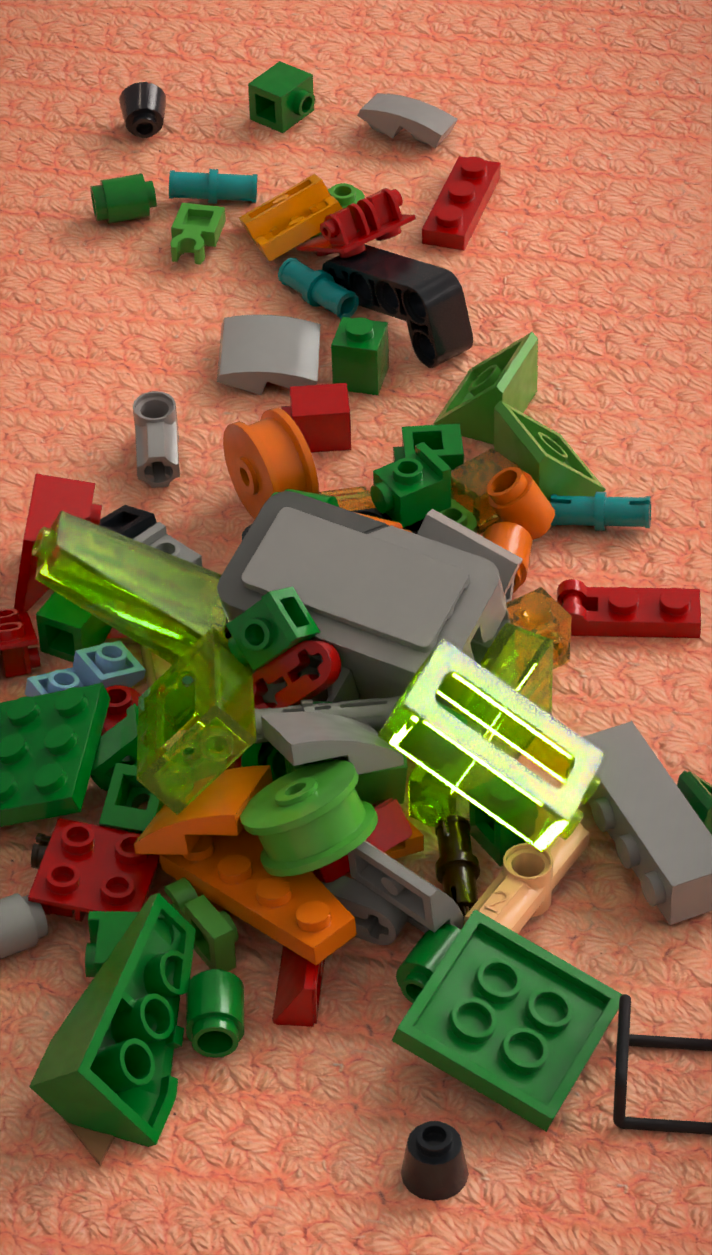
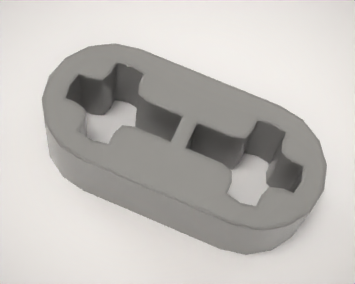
(374, 916)

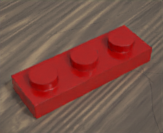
(461, 203)

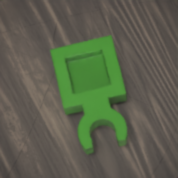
(196, 228)
(214, 930)

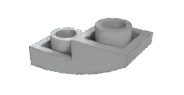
(393, 112)

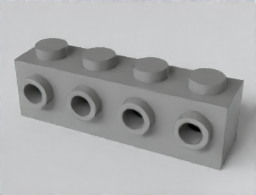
(652, 825)

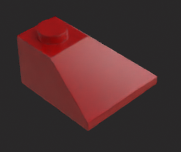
(48, 498)

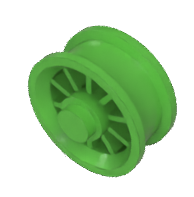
(309, 818)

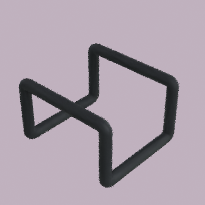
(625, 1040)

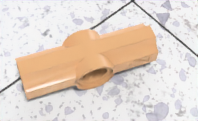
(528, 879)

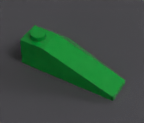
(118, 1043)

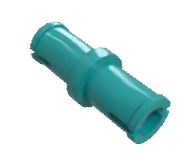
(213, 186)
(318, 288)
(601, 511)

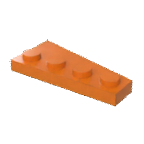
(288, 909)

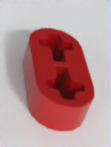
(286, 669)

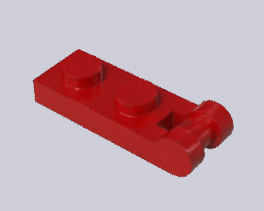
(631, 611)

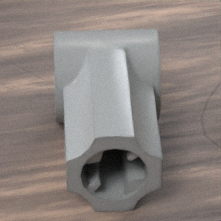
(156, 438)

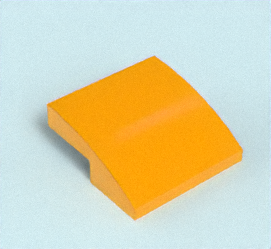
(290, 217)

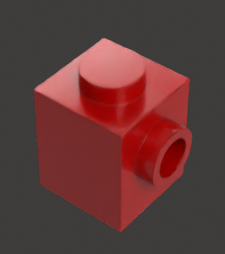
(322, 415)

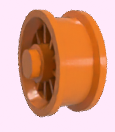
(268, 459)

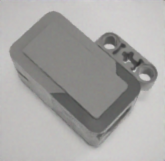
(370, 590)

